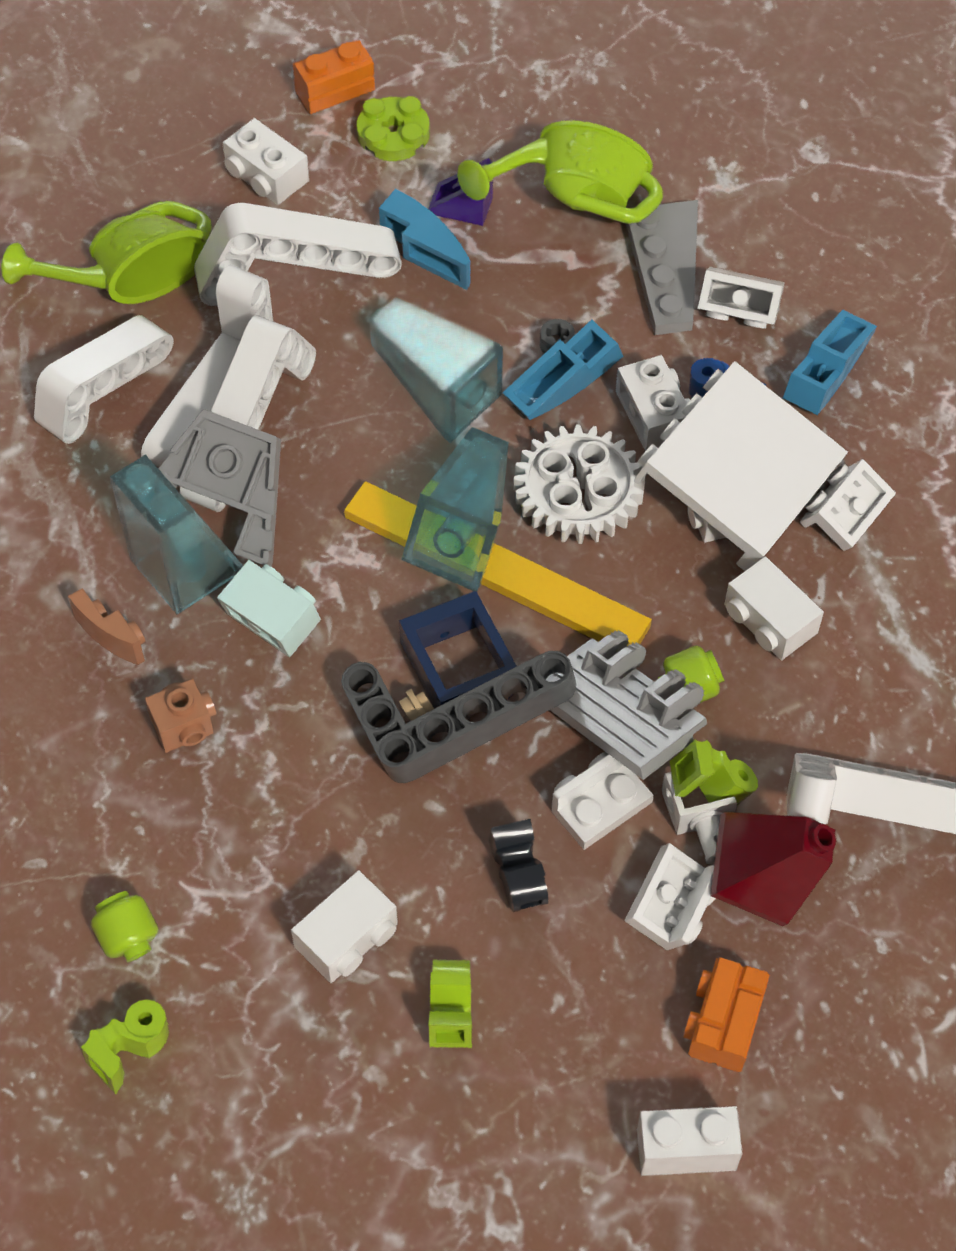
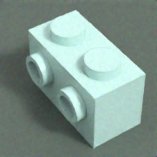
(270, 607)

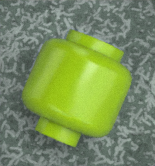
(698, 668)
(124, 926)

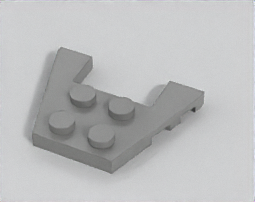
(235, 468)

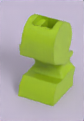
(711, 771)
(450, 1004)
(141, 1033)

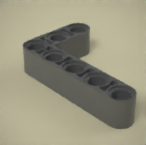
(455, 715)

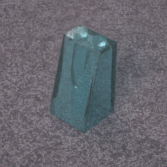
(169, 537)

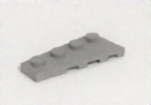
(667, 264)

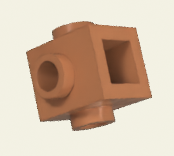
(181, 715)

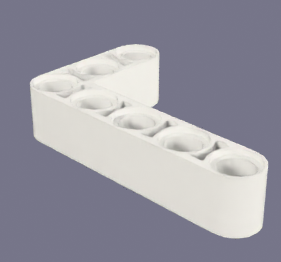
(293, 238)
(239, 298)
(253, 375)
(869, 791)

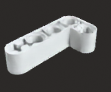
(94, 371)

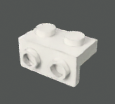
(672, 899)

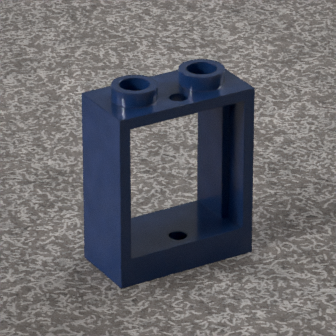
(441, 624)

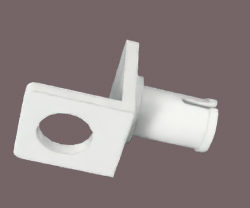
(700, 818)

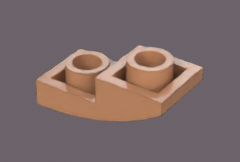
(108, 630)

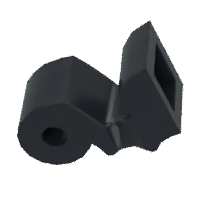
(519, 870)

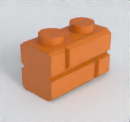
(334, 76)
(727, 1015)

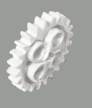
(543, 490)

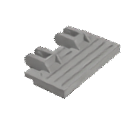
(627, 711)

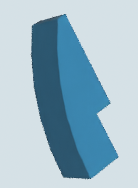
(425, 238)
(828, 362)
(564, 371)

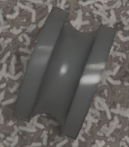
(555, 327)

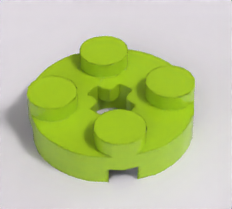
(393, 111)

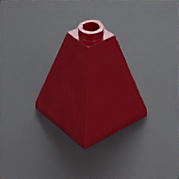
(770, 862)

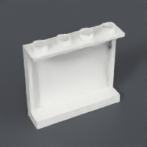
(742, 461)

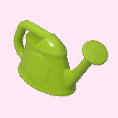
(584, 169)
(134, 254)

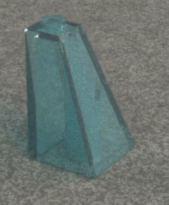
(439, 363)
(460, 512)

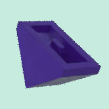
(452, 202)

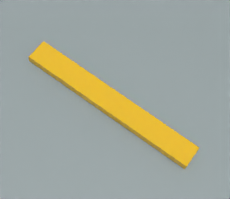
(510, 574)

